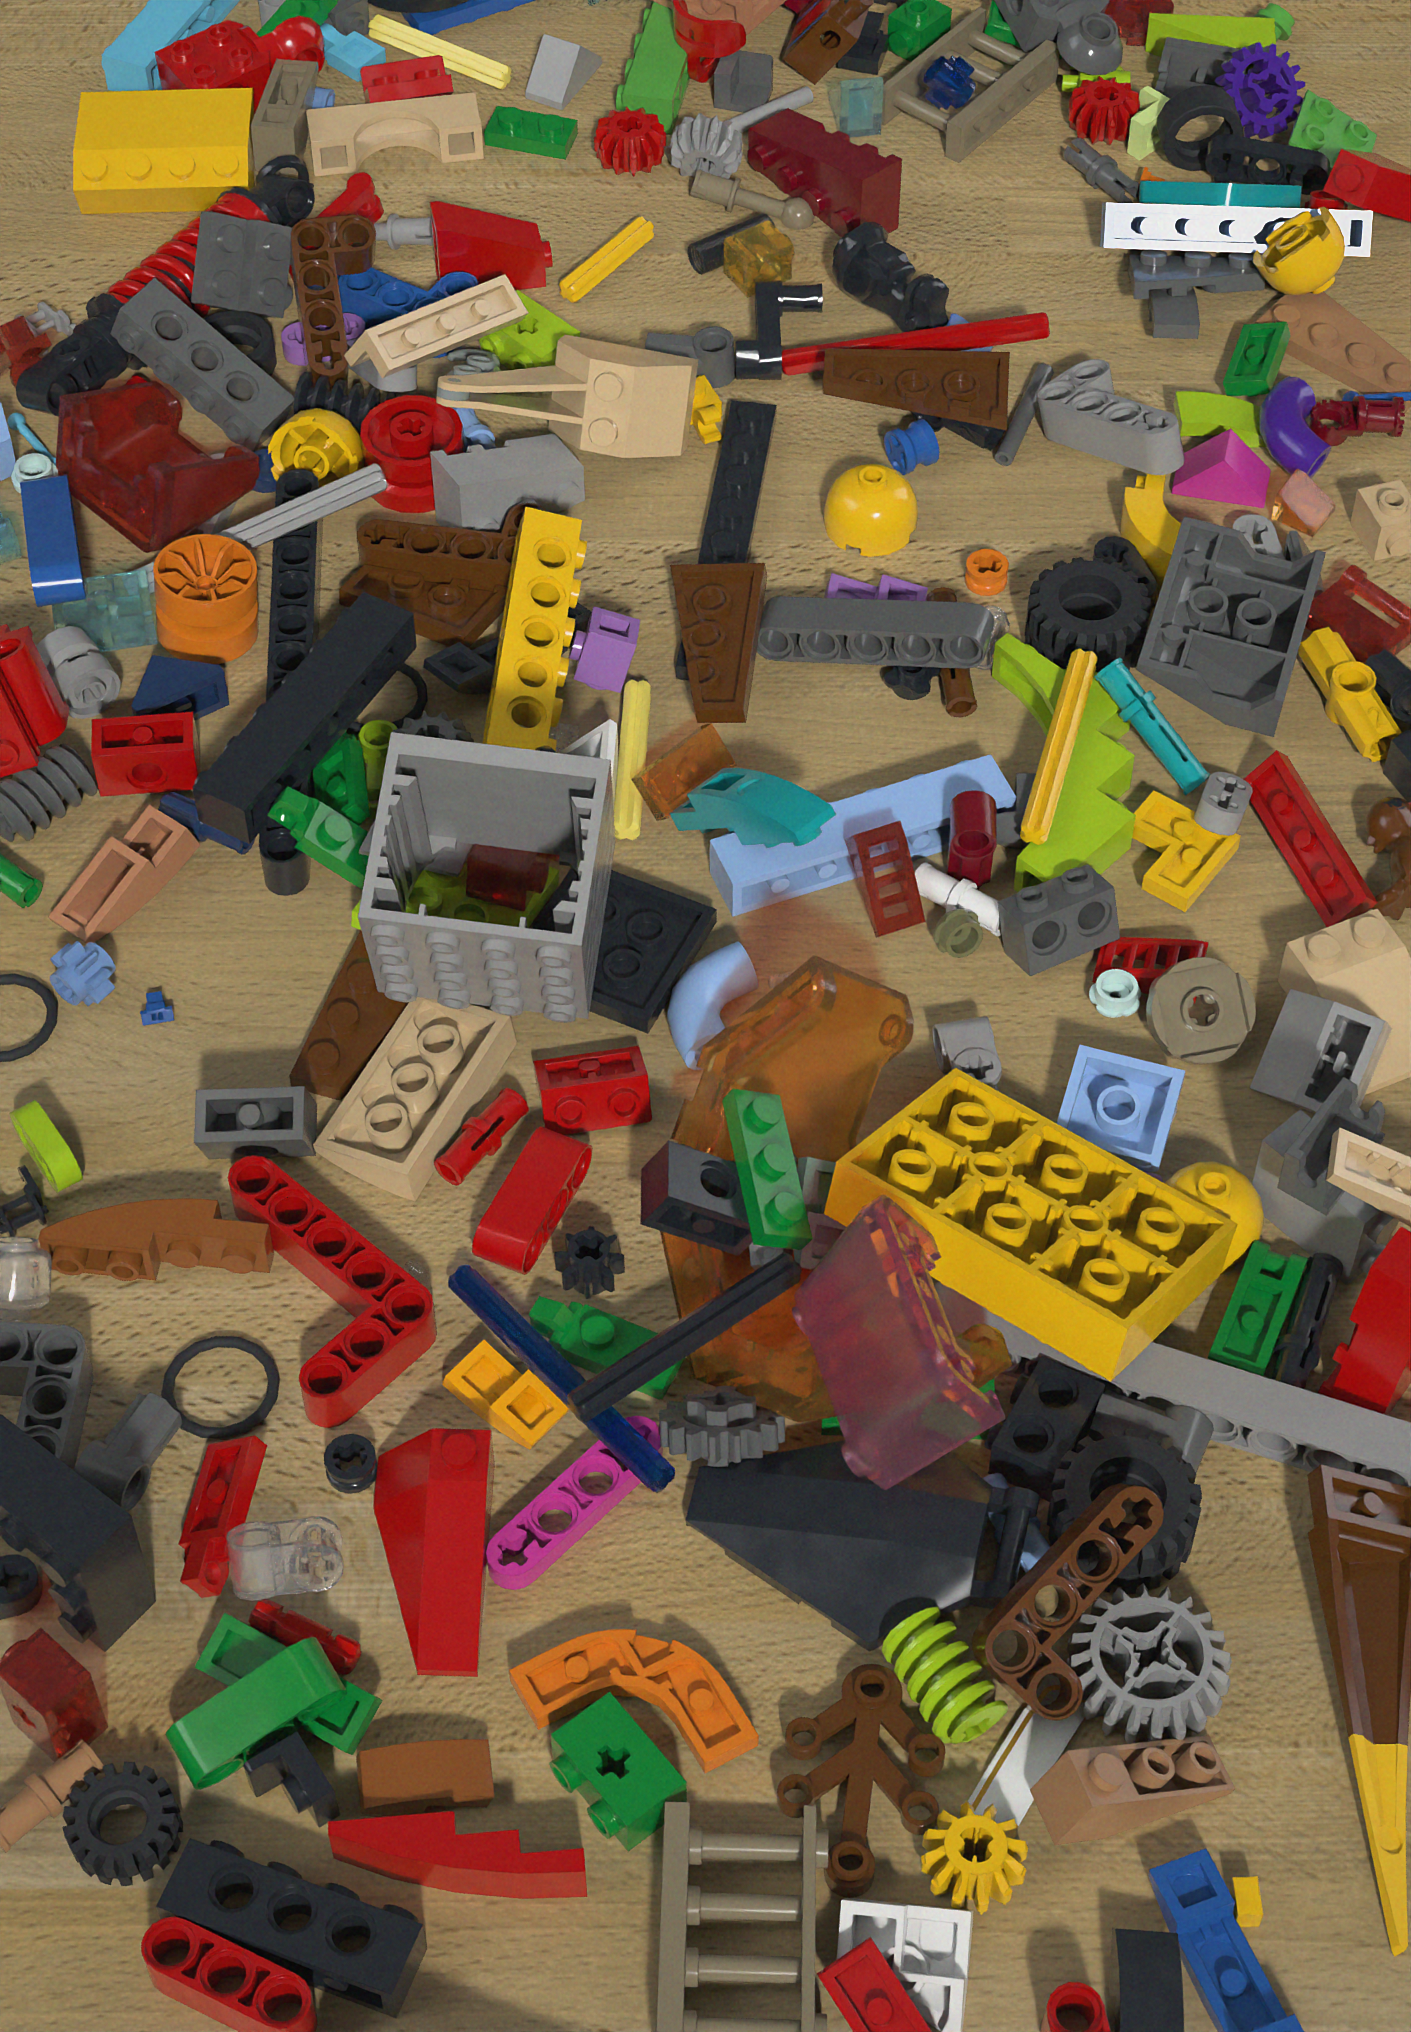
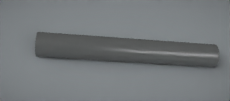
(1023, 416)

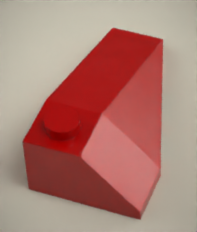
(435, 1537)

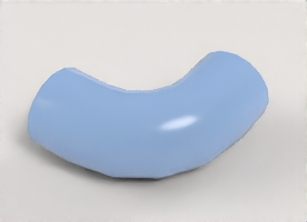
(702, 995)

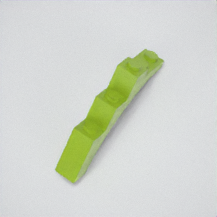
(1087, 819)

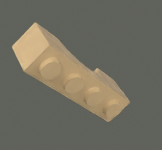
(439, 124)

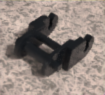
(35, 1201)

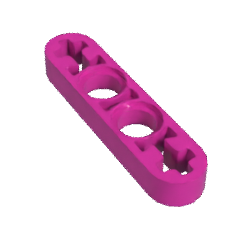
(564, 1495)

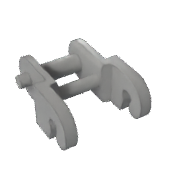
(56, 320)

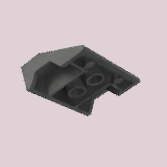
(1229, 625)

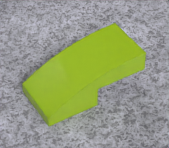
(1215, 413)

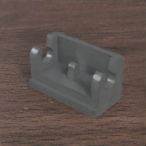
(1190, 64)
(1307, 1158)

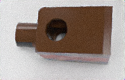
(839, 24)

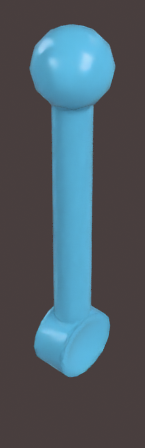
(17, 422)

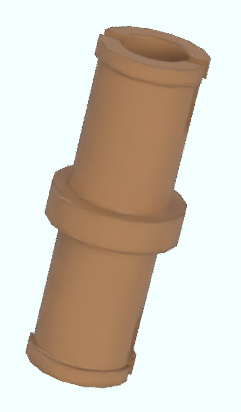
(46, 1793)

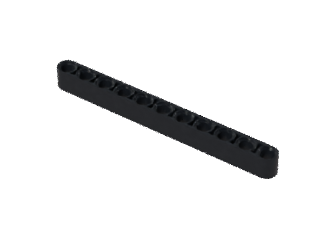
(291, 636)

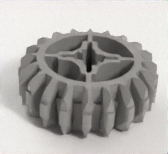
(1118, 1635)

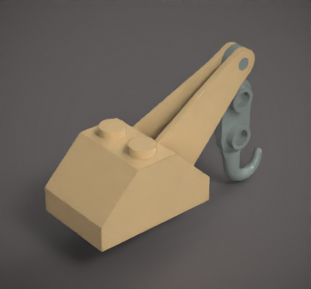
(602, 395)

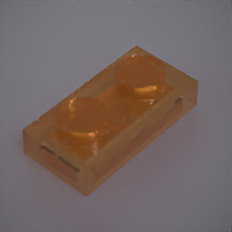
(681, 770)

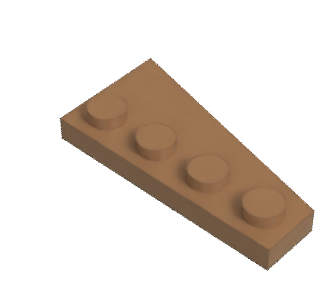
(1340, 345)

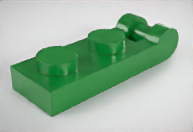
(1257, 1309)

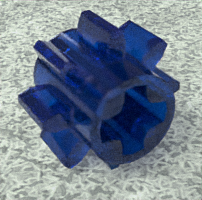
(949, 82)

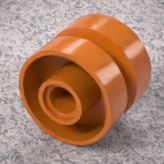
(206, 598)

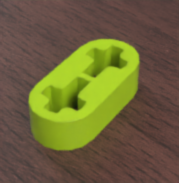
(46, 1146)

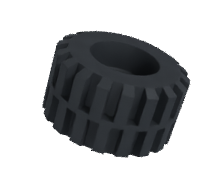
(1088, 609)
(1136, 1463)

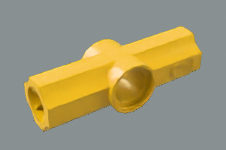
(1349, 693)

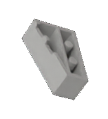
(483, 485)

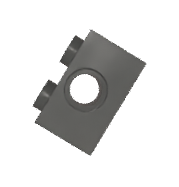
(255, 1122)

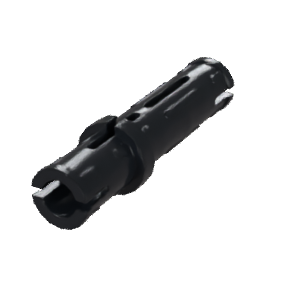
(1299, 1348)

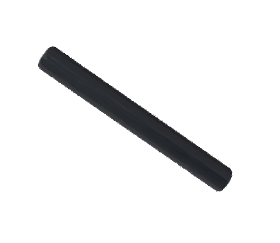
(683, 1337)

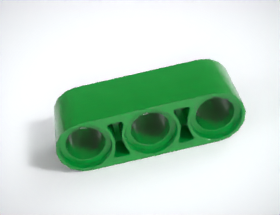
(254, 1710)

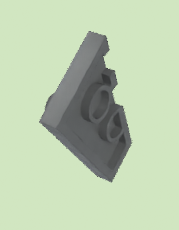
(1197, 268)

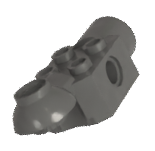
(1078, 27)

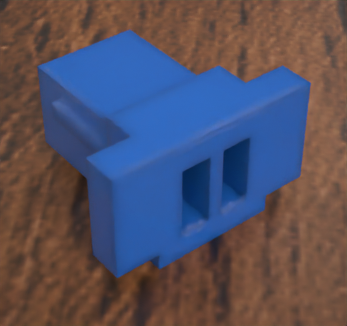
(156, 1010)

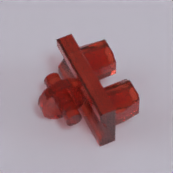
(20, 348)

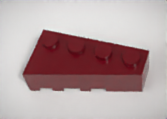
(835, 177)

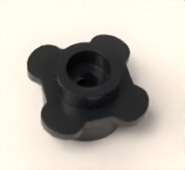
(910, 681)

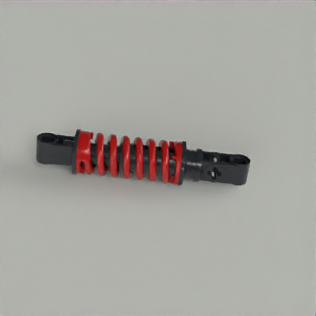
(95, 356)

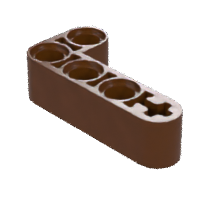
(321, 269)
(443, 551)
(1075, 1594)

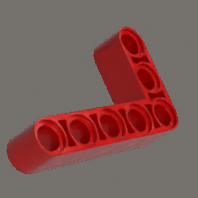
(341, 1277)

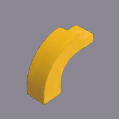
(1149, 523)

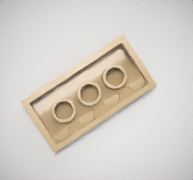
(416, 1094)

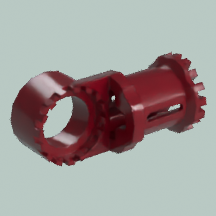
(1356, 418)

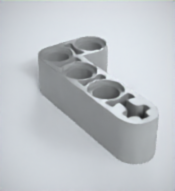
(1087, 416)

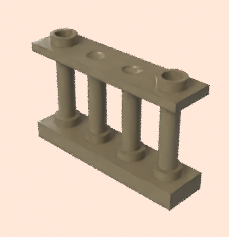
(984, 111)
(686, 1905)

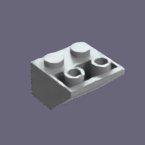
(1315, 1048)

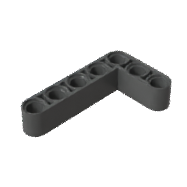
(47, 1385)

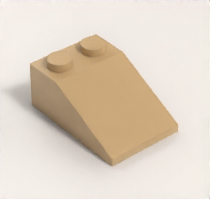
(1362, 968)

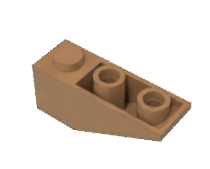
(1126, 1786)

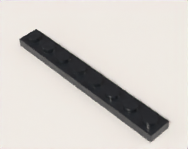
(736, 491)

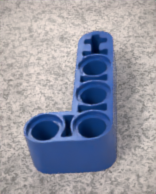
(381, 297)

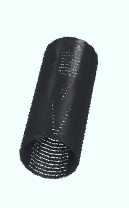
(718, 250)

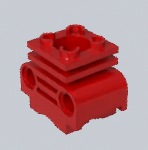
(28, 702)

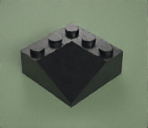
(78, 1534)

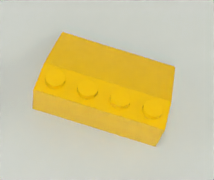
(161, 149)

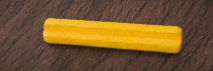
(606, 259)

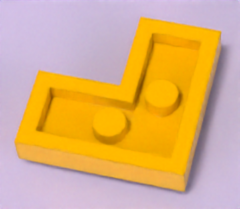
(1188, 851)

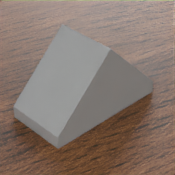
(560, 72)

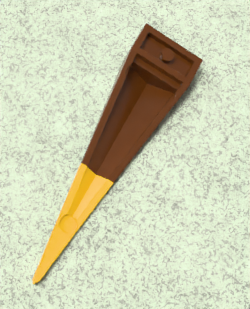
(1365, 1596)

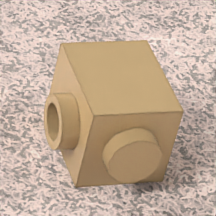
(1383, 519)

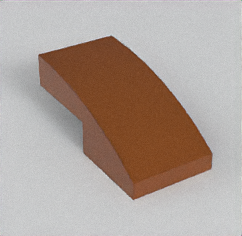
(424, 1774)

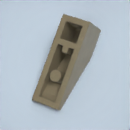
(281, 116)

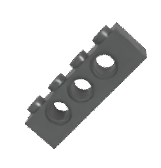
(194, 344)

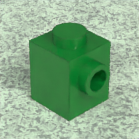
(917, 27)

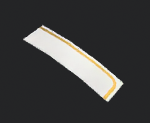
(1025, 1757)

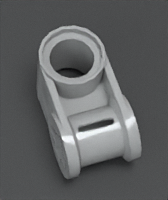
(968, 1047)

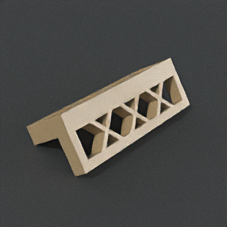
(439, 327)

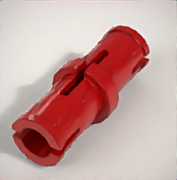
(460, 1157)

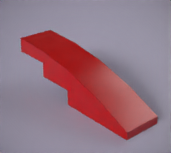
(432, 1854)

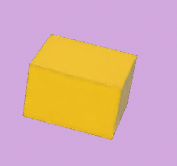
(1247, 1899)

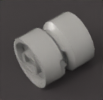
(79, 671)

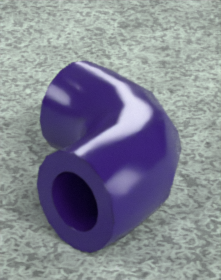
(1286, 430)

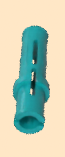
(1152, 725)

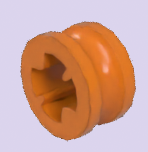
(986, 572)

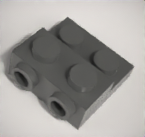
(242, 265)

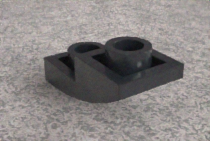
(1146, 1981)

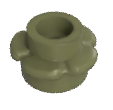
(958, 933)

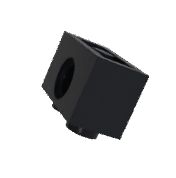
(695, 1198)

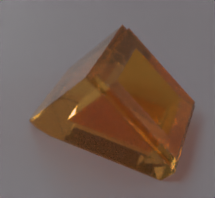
(1302, 504)

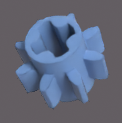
(82, 973)

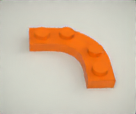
(645, 1668)

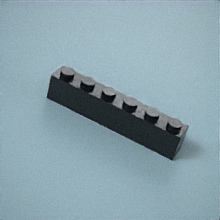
(304, 716)

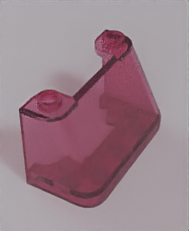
(889, 1348)

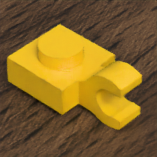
(706, 411)

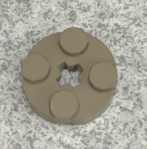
(1216, 985)

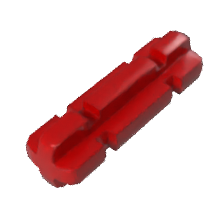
(293, 1627)

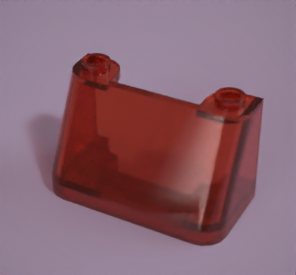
(137, 468)

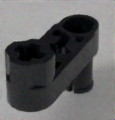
(763, 357)

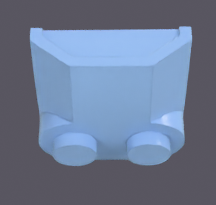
(1122, 1105)

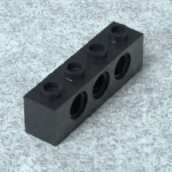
(369, 1977)

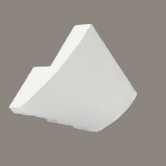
(924, 1949)

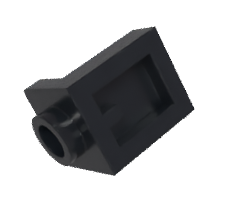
(302, 1780)

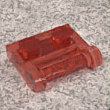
(1359, 627)

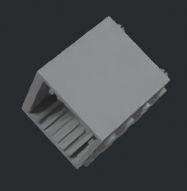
(499, 798)

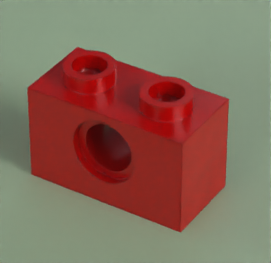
(145, 753)

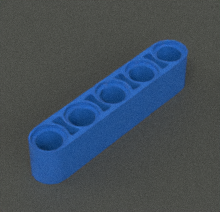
(52, 541)

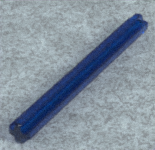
(559, 1376)

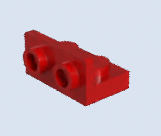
(406, 80)
(594, 1090)

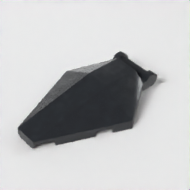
(861, 1549)

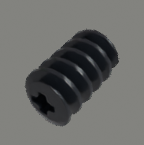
(349, 406)

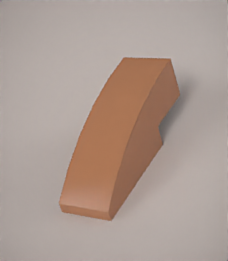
(124, 876)

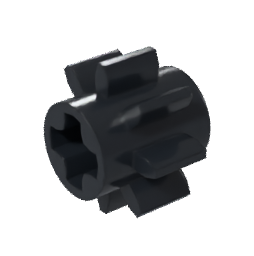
(589, 1262)

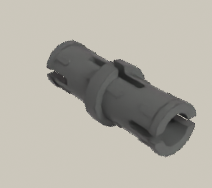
(1101, 171)

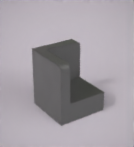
(743, 81)

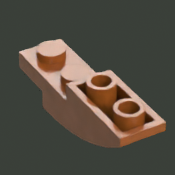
(137, 1236)

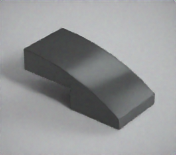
(1173, 316)

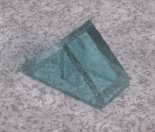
(858, 106)

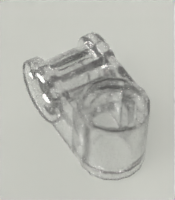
(278, 1557)

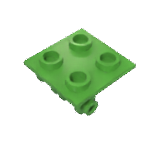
(1328, 129)

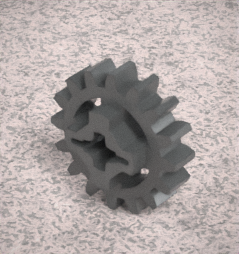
(720, 1427)

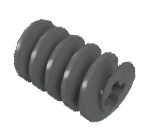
(43, 789)

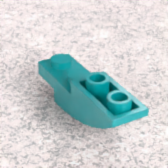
(755, 807)

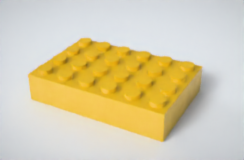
(1038, 1221)

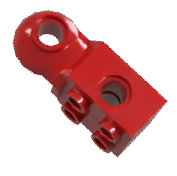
(236, 56)

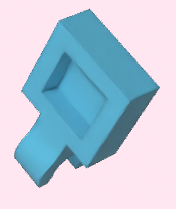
(350, 52)

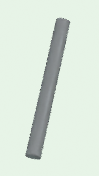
(750, 118)

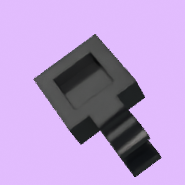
(870, 48)

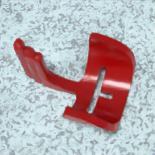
(711, 40)

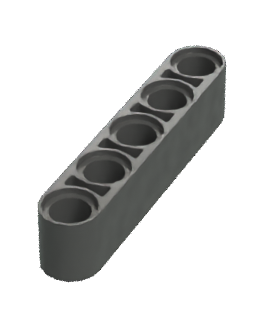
(875, 632)

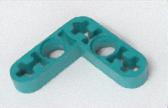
(1220, 194)

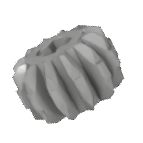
(706, 146)

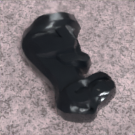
(881, 279)

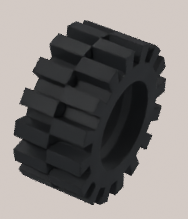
(98, 1800)

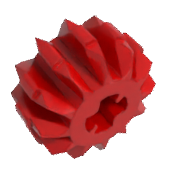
(1103, 110)
(630, 141)

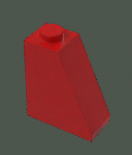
(1371, 183)
(488, 246)

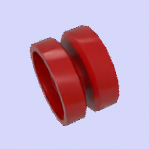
(400, 440)

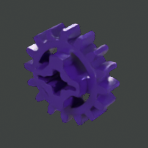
(1264, 87)

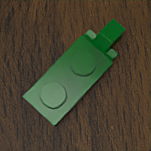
(342, 779)
(323, 834)
(595, 1339)

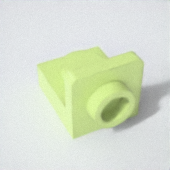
(1143, 125)

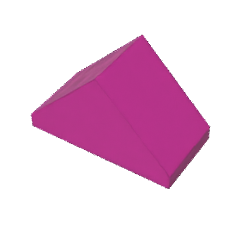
(1223, 472)

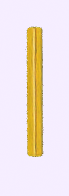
(1058, 747)

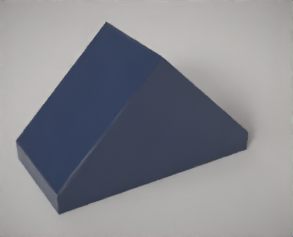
(180, 687)

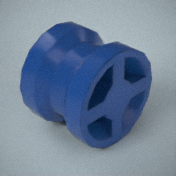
(911, 446)

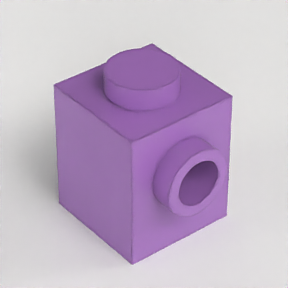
(604, 649)

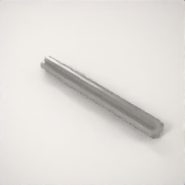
(301, 510)

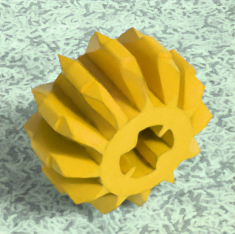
(974, 1879)

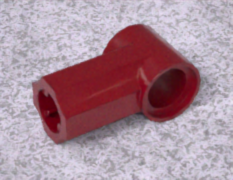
(972, 837)

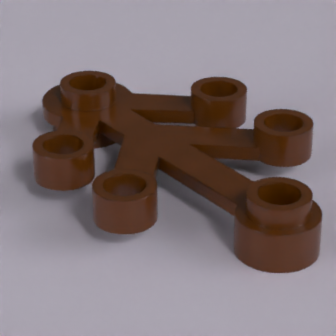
(862, 1764)

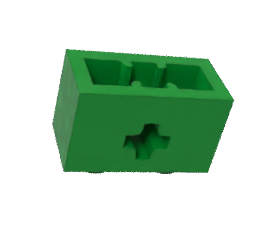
(611, 1741)

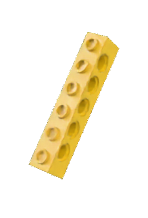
(540, 574)

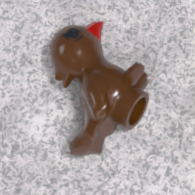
(1390, 831)

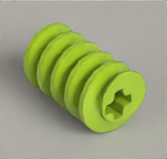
(939, 1680)

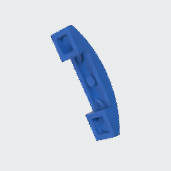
(1215, 1949)

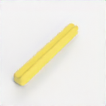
(454, 56)
(631, 758)

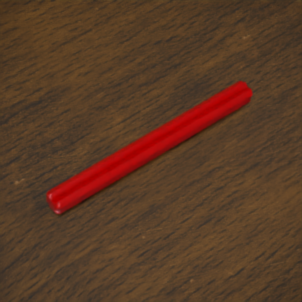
(945, 338)

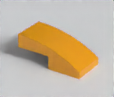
(504, 1397)

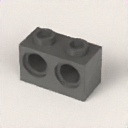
(1058, 919)

